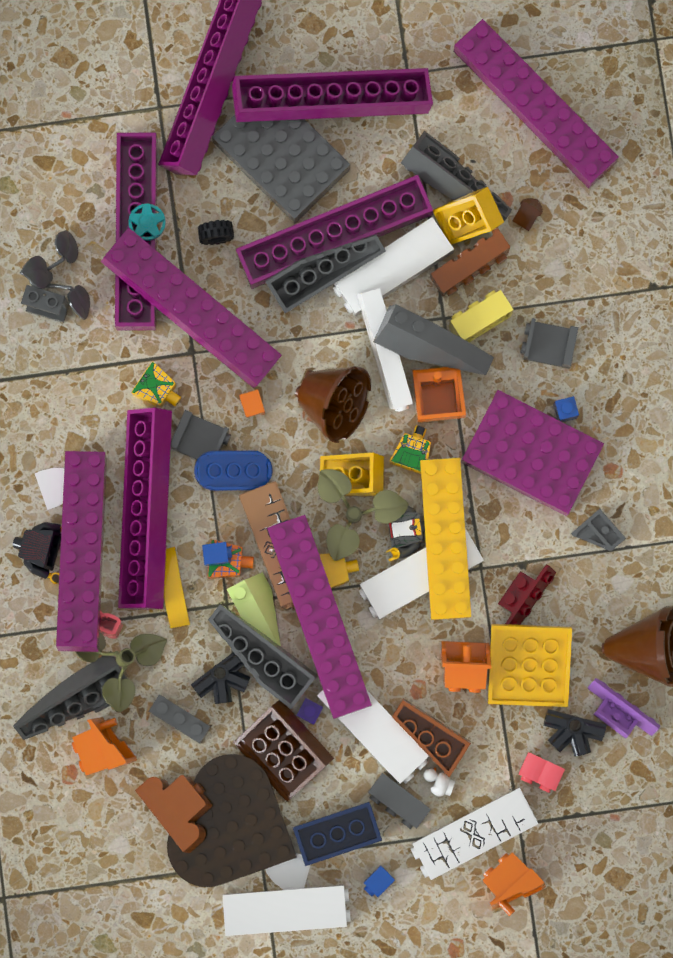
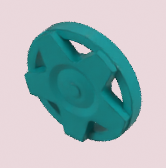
(147, 221)

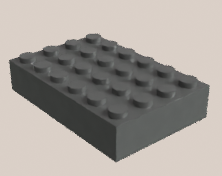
(283, 160)

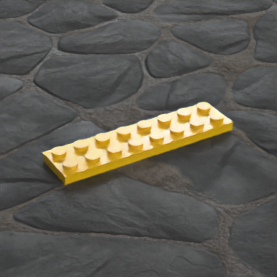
(445, 539)

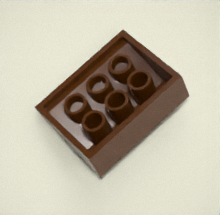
(284, 749)

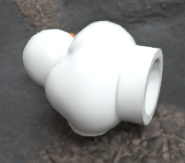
(443, 784)

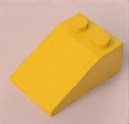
(468, 216)
(362, 469)

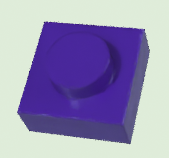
(309, 711)

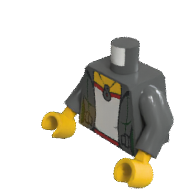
(406, 534)

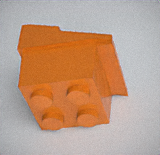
(438, 394)
(465, 665)
(101, 748)
(510, 881)

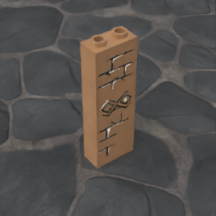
(265, 509)

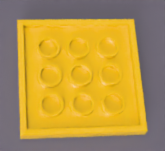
(529, 665)

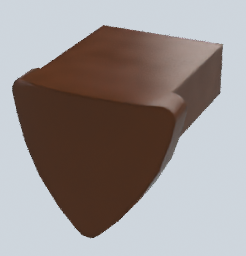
(528, 213)

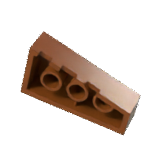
(471, 263)
(435, 738)

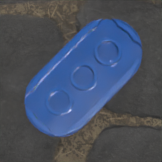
(232, 470)

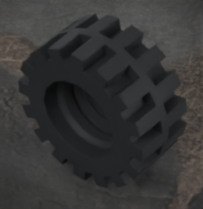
(215, 232)

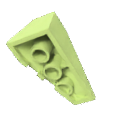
(256, 605)

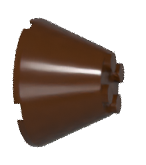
(335, 400)

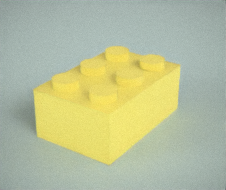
(481, 316)

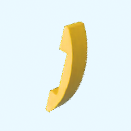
(173, 592)

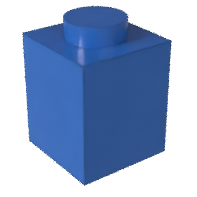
(566, 409)
(216, 553)
(378, 882)

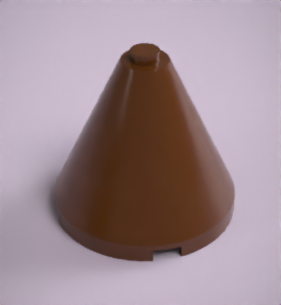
(645, 646)

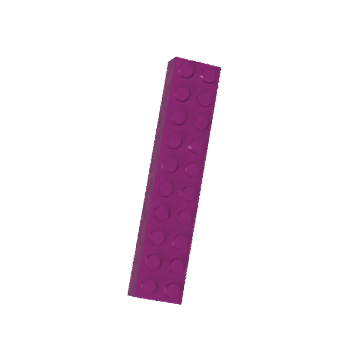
(209, 86)
(331, 94)
(535, 103)
(134, 186)
(370, 215)
(191, 308)
(145, 509)
(81, 551)
(319, 617)

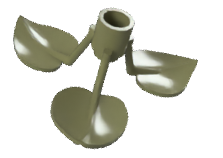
(341, 539)
(147, 650)

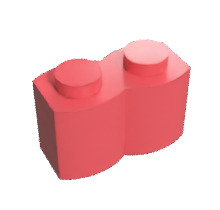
(110, 625)
(541, 772)

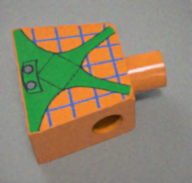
(233, 568)

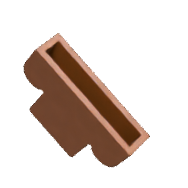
(177, 808)

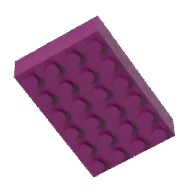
(532, 453)

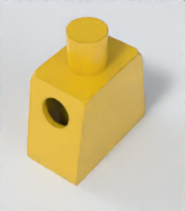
(338, 570)

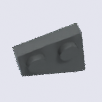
(599, 531)

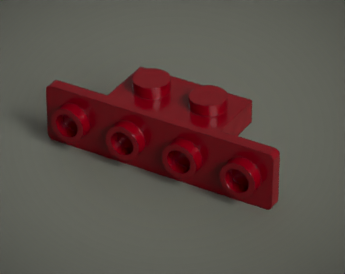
(524, 594)

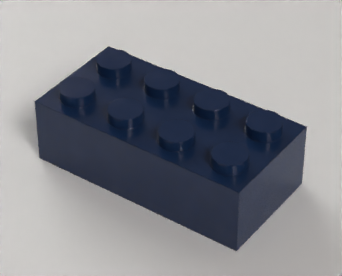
(337, 834)

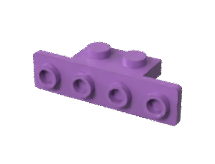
(620, 713)

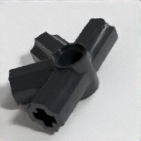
(221, 687)
(577, 738)

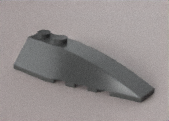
(443, 172)
(319, 271)
(429, 343)
(266, 660)
(71, 698)

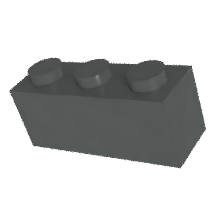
(179, 719)
(398, 801)

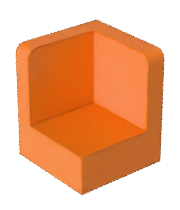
(252, 403)

